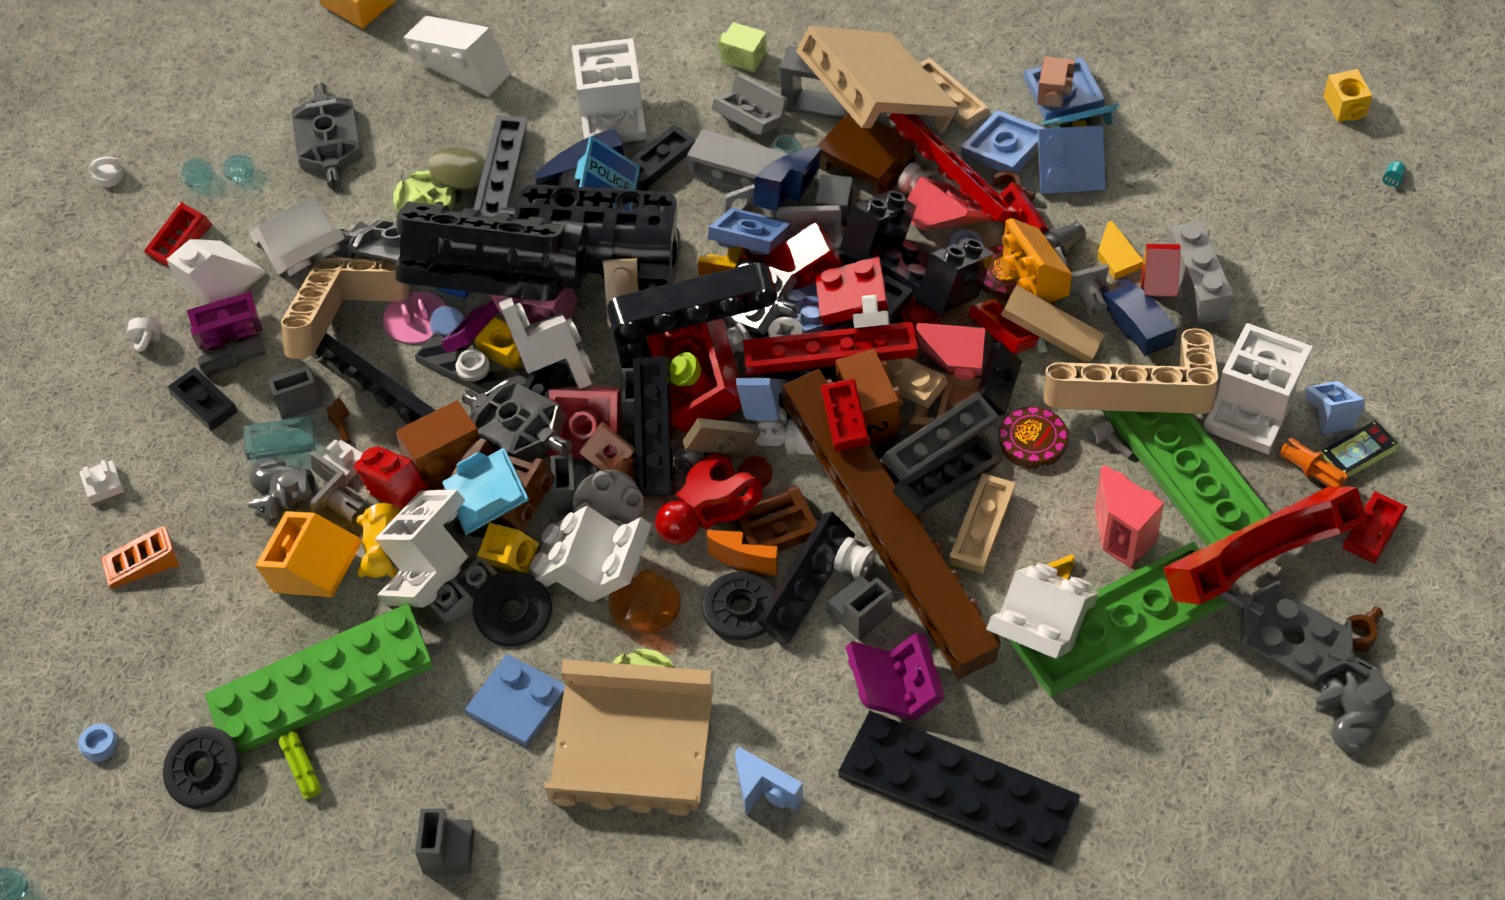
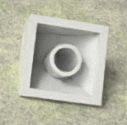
(212, 270)

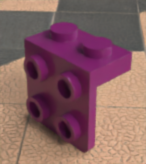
(224, 321)
(897, 680)

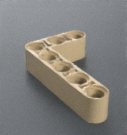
(323, 293)
(1140, 387)

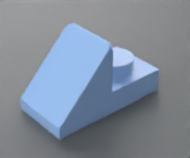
(760, 397)
(1337, 406)
(760, 777)

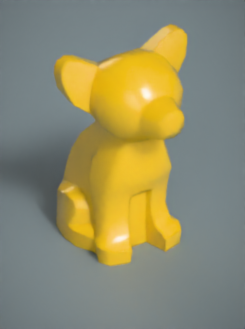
(375, 561)

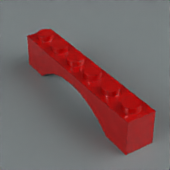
(1221, 564)

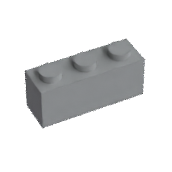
(728, 159)
(1201, 274)

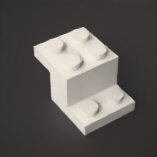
(609, 89)
(296, 237)
(547, 342)
(1257, 388)
(422, 548)
(590, 553)
(1043, 610)

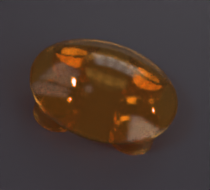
(645, 604)

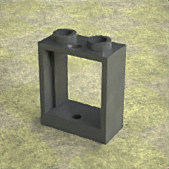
(804, 100)

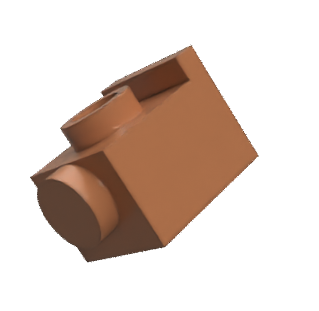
(1055, 81)
(595, 445)

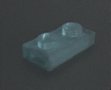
(279, 438)

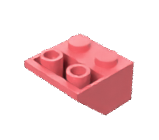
(1126, 517)

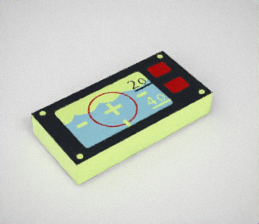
(1360, 448)

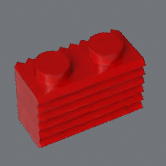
(390, 476)

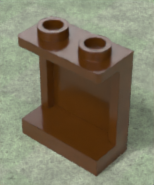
(870, 154)
(534, 476)

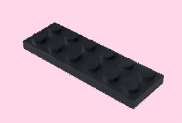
(960, 786)

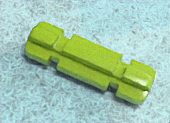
(300, 765)

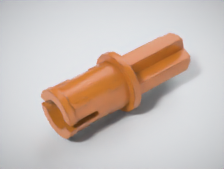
(1313, 464)

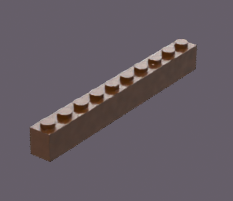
(896, 535)

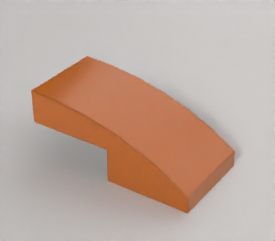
(731, 550)

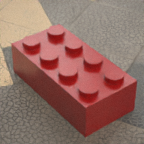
(715, 392)

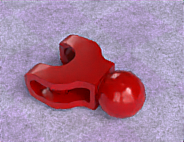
(707, 500)

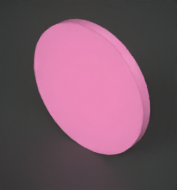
(410, 319)

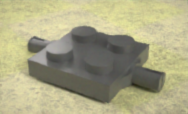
(760, 320)

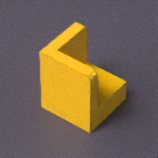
(717, 263)

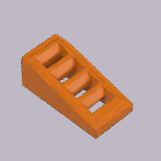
(154, 563)

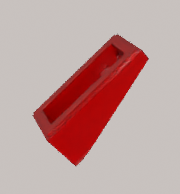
(176, 222)

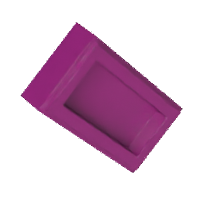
(470, 327)

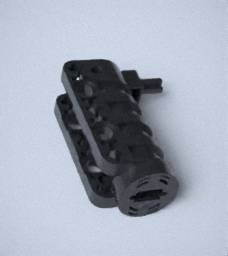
(613, 232)
(489, 252)

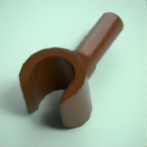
(336, 412)

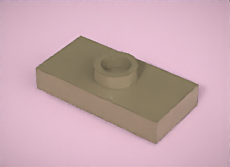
(721, 437)

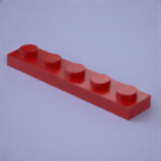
(953, 167)
(825, 347)

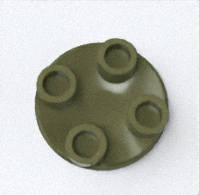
(456, 169)

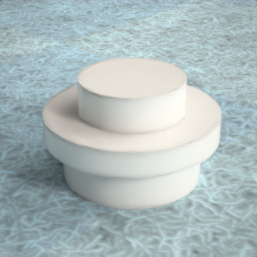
(472, 365)

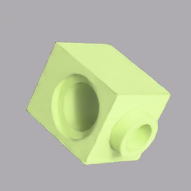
(743, 47)

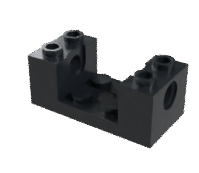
(939, 279)

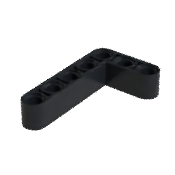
(686, 305)

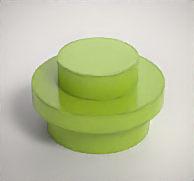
(685, 369)

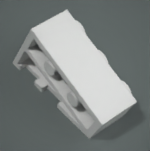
(459, 52)

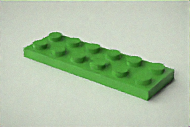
(1190, 471)
(1122, 622)
(320, 679)

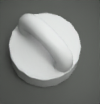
(107, 171)
(142, 331)

